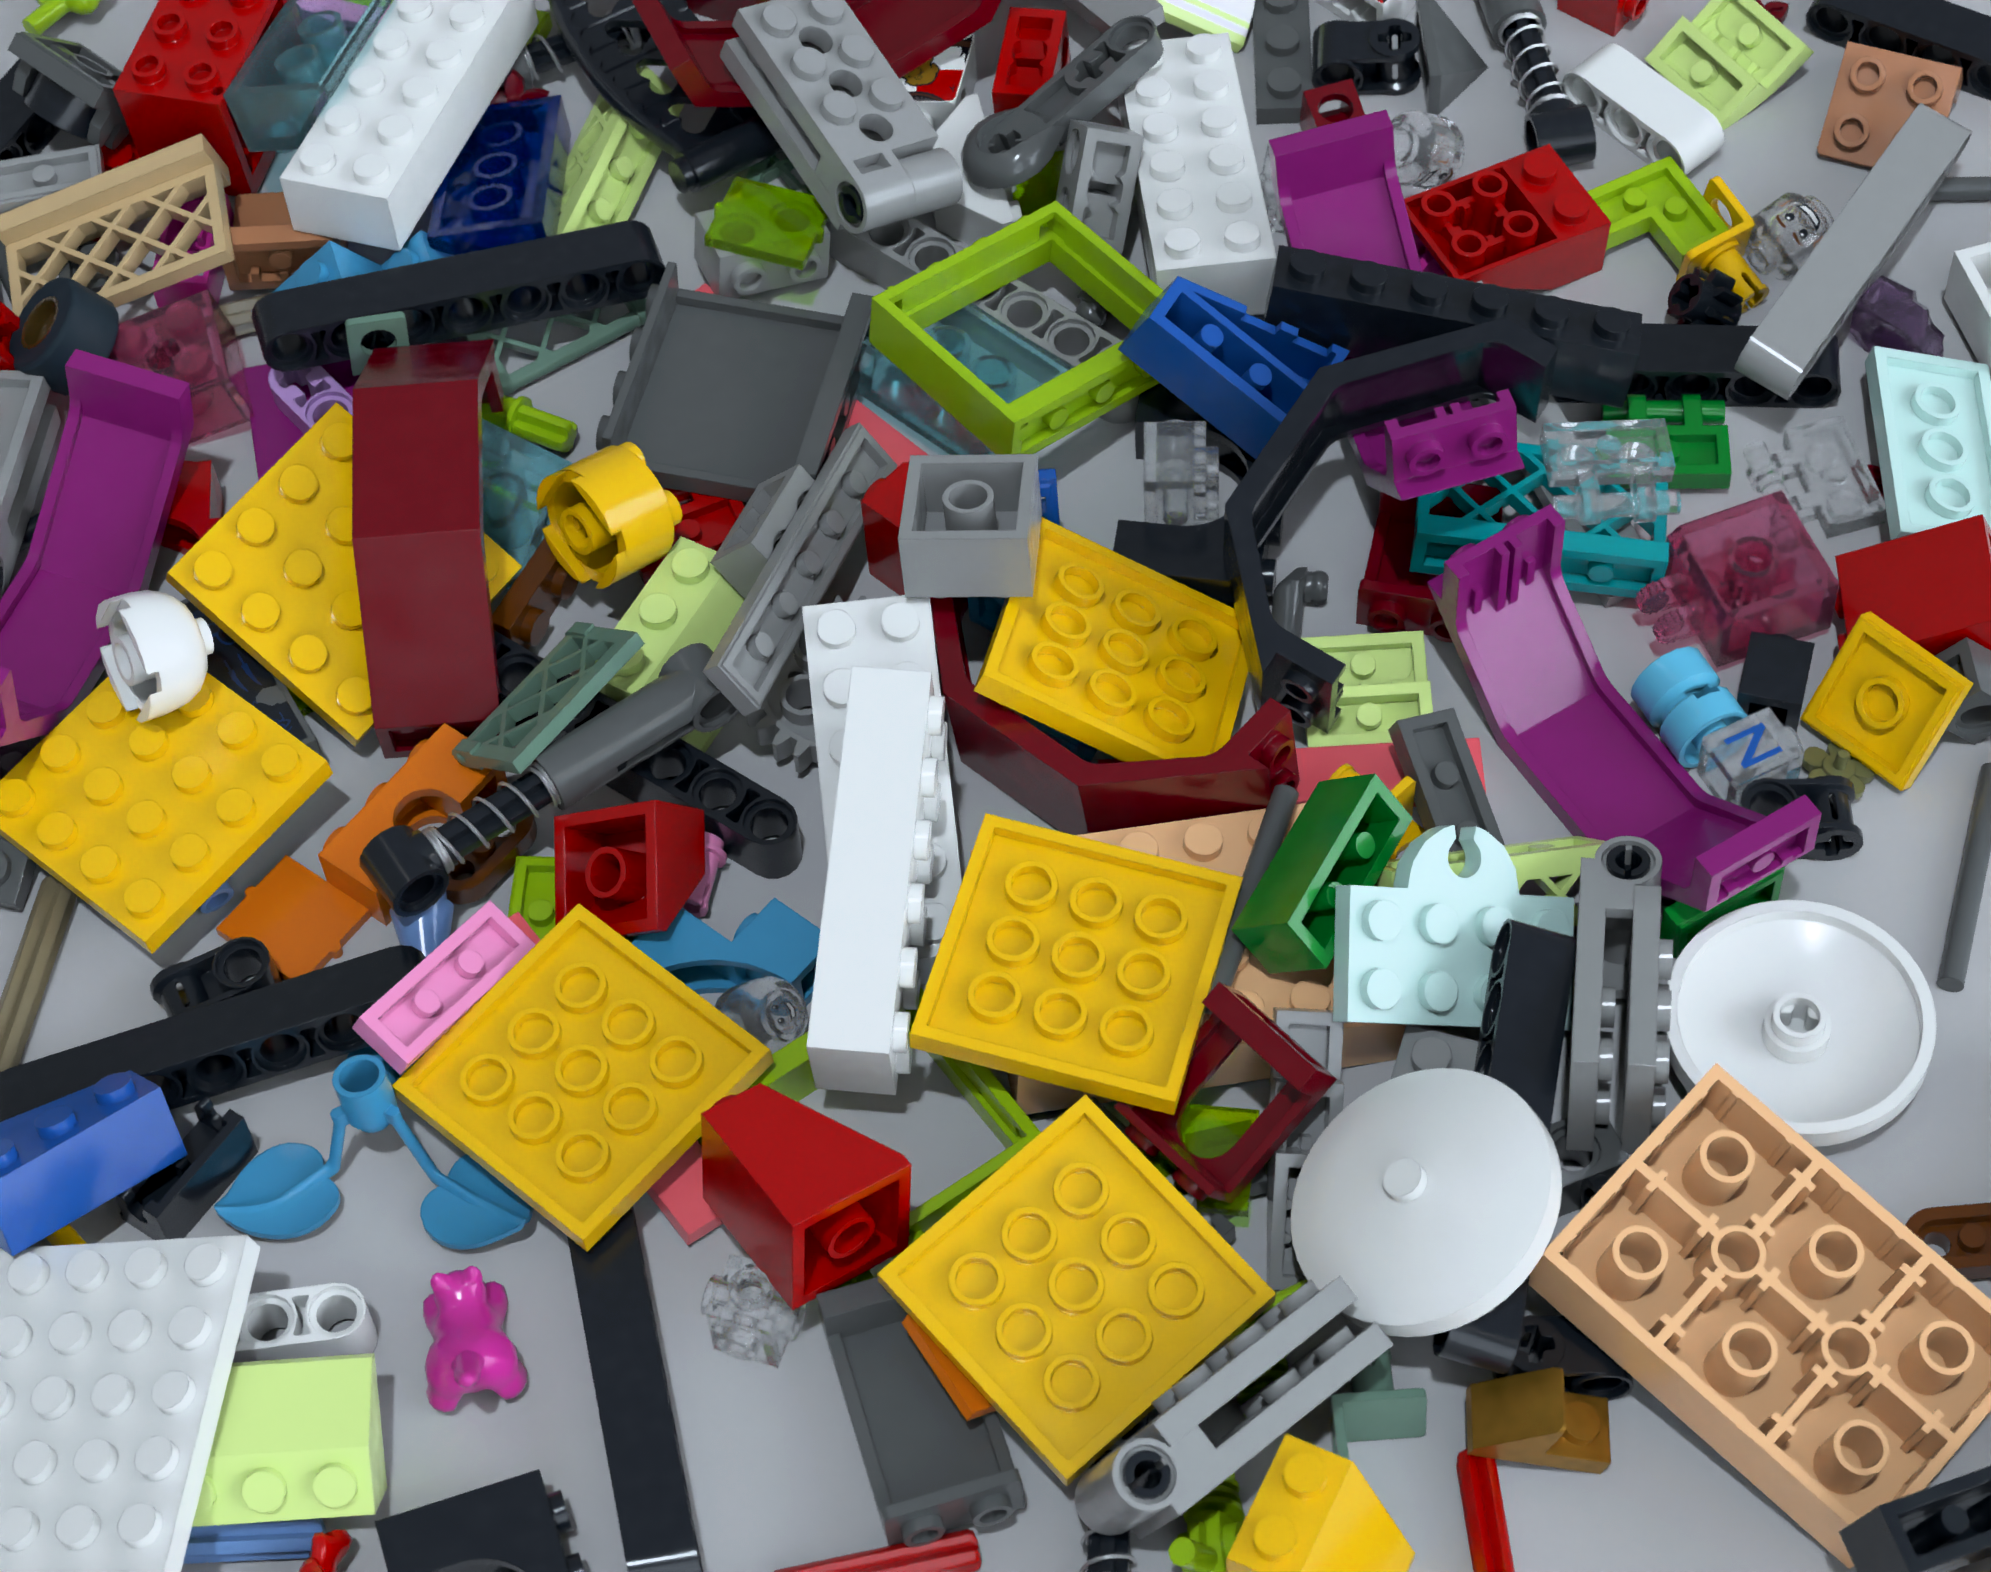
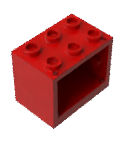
(180, 75)

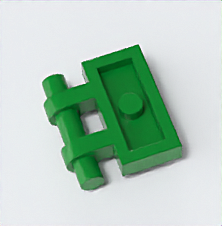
(1698, 449)

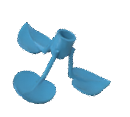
(290, 1190)

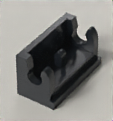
(185, 1190)

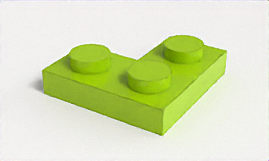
(1658, 202)

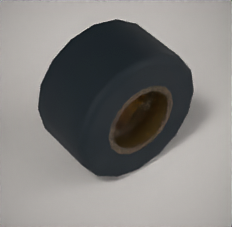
(56, 323)

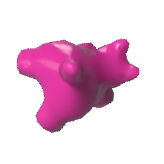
(469, 1340)

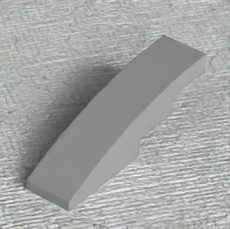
(1323, 1041)

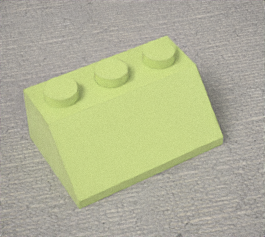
(677, 607)
(296, 1443)

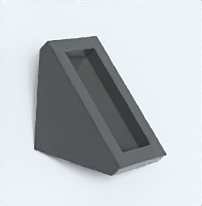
(1444, 57)

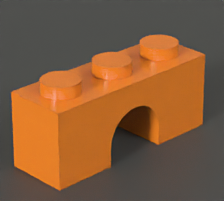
(417, 795)

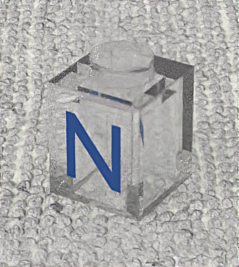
(1747, 752)

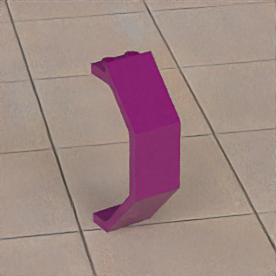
(1345, 200)
(91, 536)
(1579, 735)

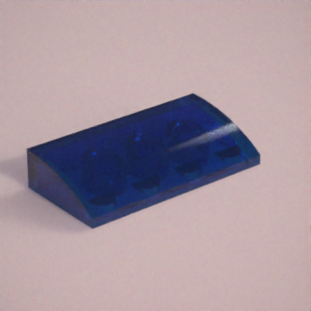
(504, 179)

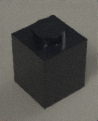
(1775, 676)

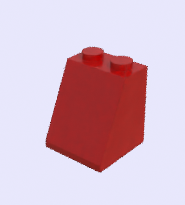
(1923, 585)
(802, 1191)

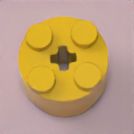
(608, 515)

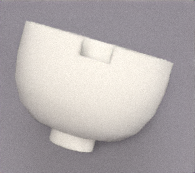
(154, 651)

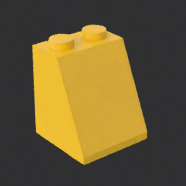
(1317, 1518)

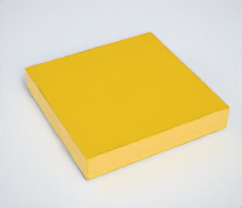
(1886, 701)

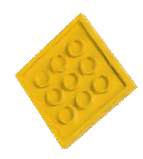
(286, 579)
(1117, 655)
(157, 808)
(1077, 963)
(582, 1075)
(1075, 1288)

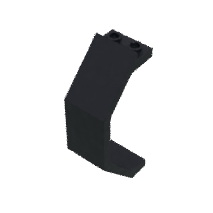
(1336, 405)

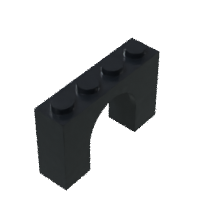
(1196, 551)
(483, 1530)

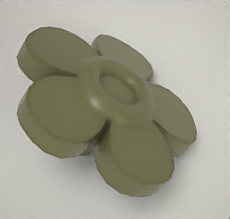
(1838, 763)

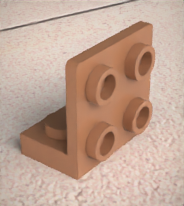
(1877, 96)
(266, 244)

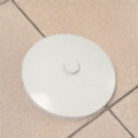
(1806, 1015)
(1427, 1200)

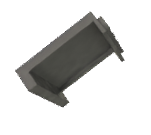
(735, 388)

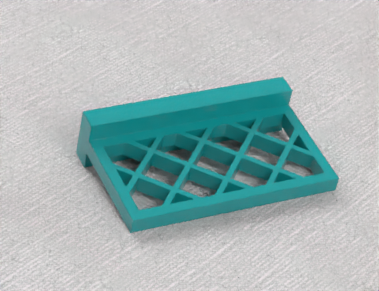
(1590, 560)

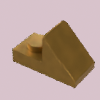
(1537, 1422)

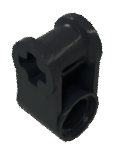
(1366, 55)
(1836, 820)
(215, 976)
(1562, 1345)

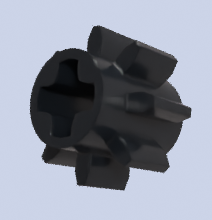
(1705, 299)

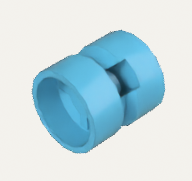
(1684, 701)

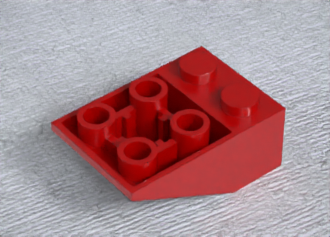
(1513, 224)

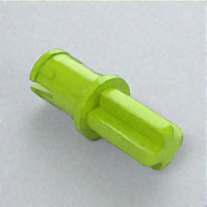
(533, 424)

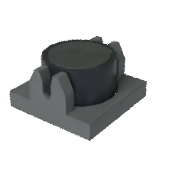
(69, 88)

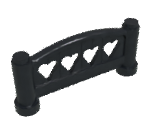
(732, 137)

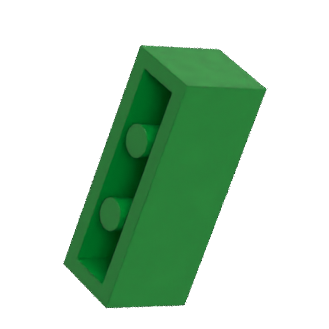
(1336, 841)

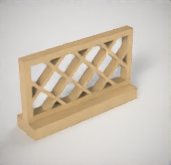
(107, 208)

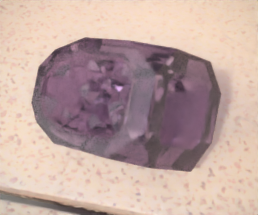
(1895, 320)

